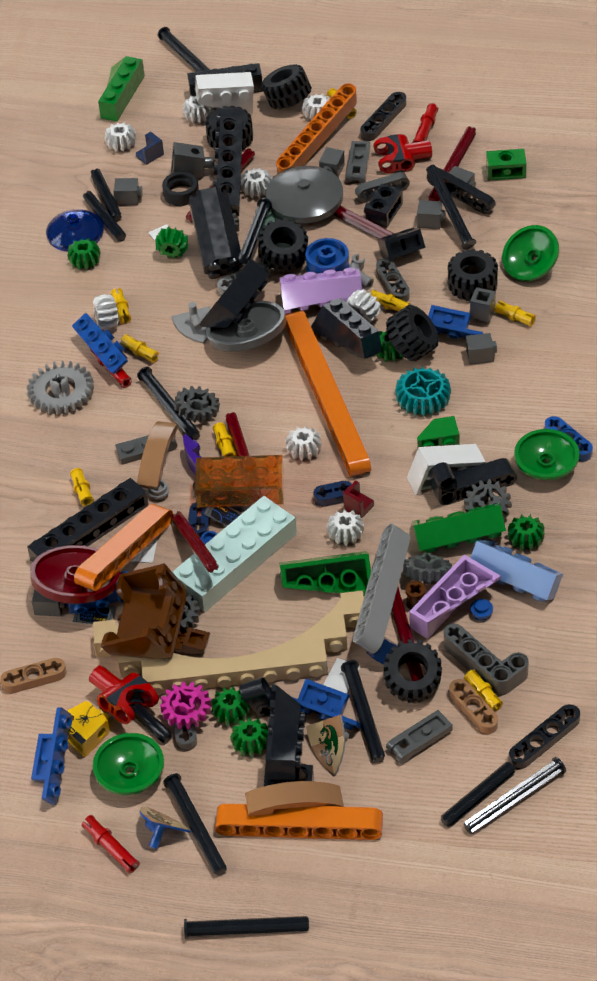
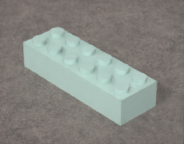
(238, 552)

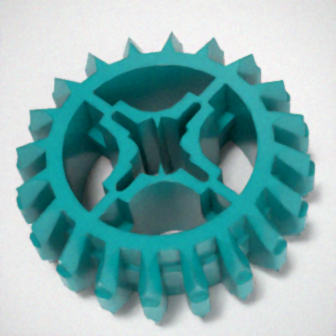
(423, 391)

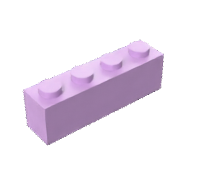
(318, 288)
(451, 591)

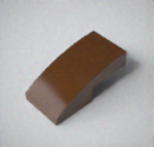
(192, 641)

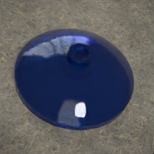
(73, 226)

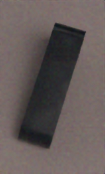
(452, 487)

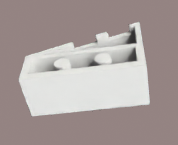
(225, 90)
(456, 456)

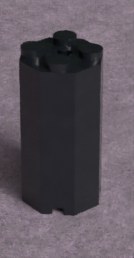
(215, 232)

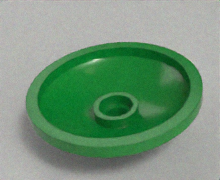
(524, 247)
(546, 454)
(128, 754)

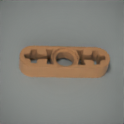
(18, 685)
(474, 716)

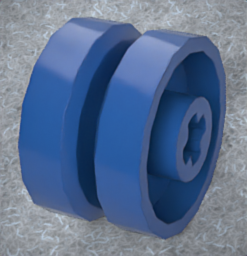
(326, 255)

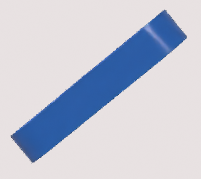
(582, 443)

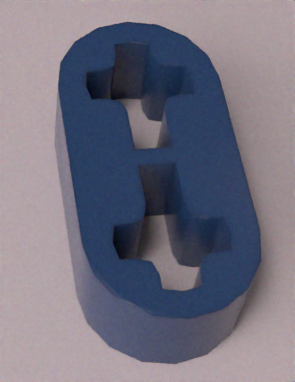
(332, 492)
(195, 520)

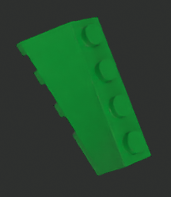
(121, 86)
(459, 527)
(329, 573)

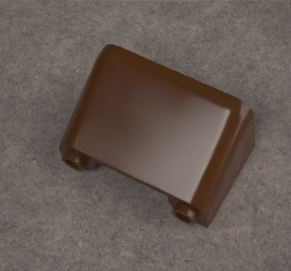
(150, 614)

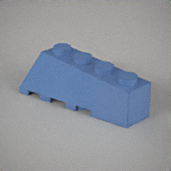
(518, 570)

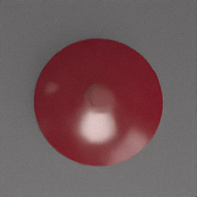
(54, 574)

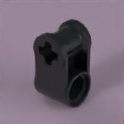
(257, 695)

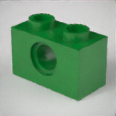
(506, 164)

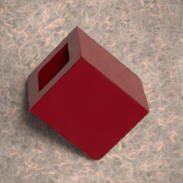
(357, 501)

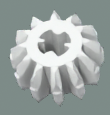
(313, 105)
(194, 111)
(120, 137)
(255, 182)
(364, 304)
(105, 311)
(303, 443)
(345, 527)

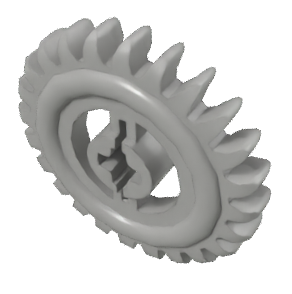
(78, 376)

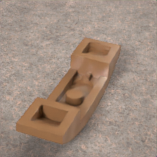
(155, 454)
(292, 795)

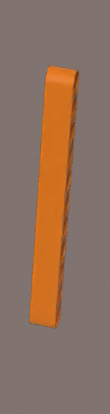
(327, 394)

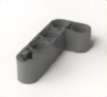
(470, 653)

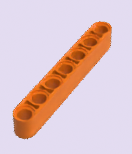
(318, 128)
(123, 547)
(301, 822)

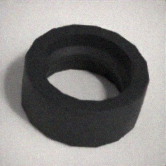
(179, 179)

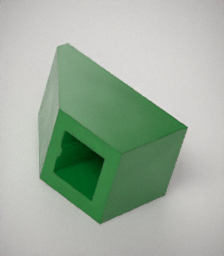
(440, 433)

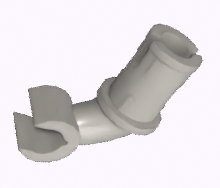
(366, 281)

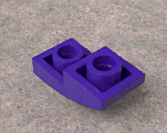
(191, 452)

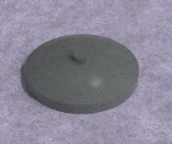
(305, 194)
(255, 327)

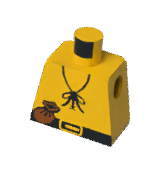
(87, 727)

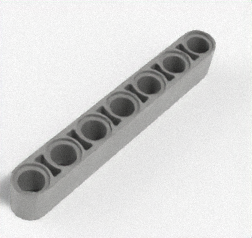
(381, 589)

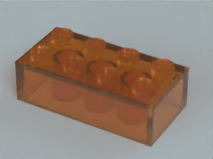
(239, 480)

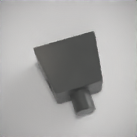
(190, 159)

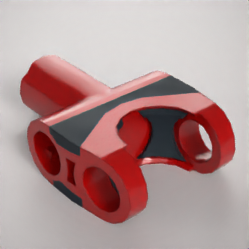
(400, 153)
(119, 693)

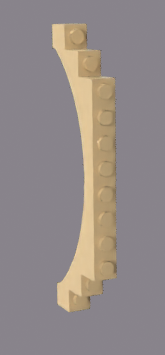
(291, 660)

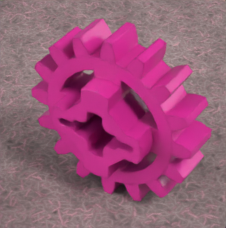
(185, 705)

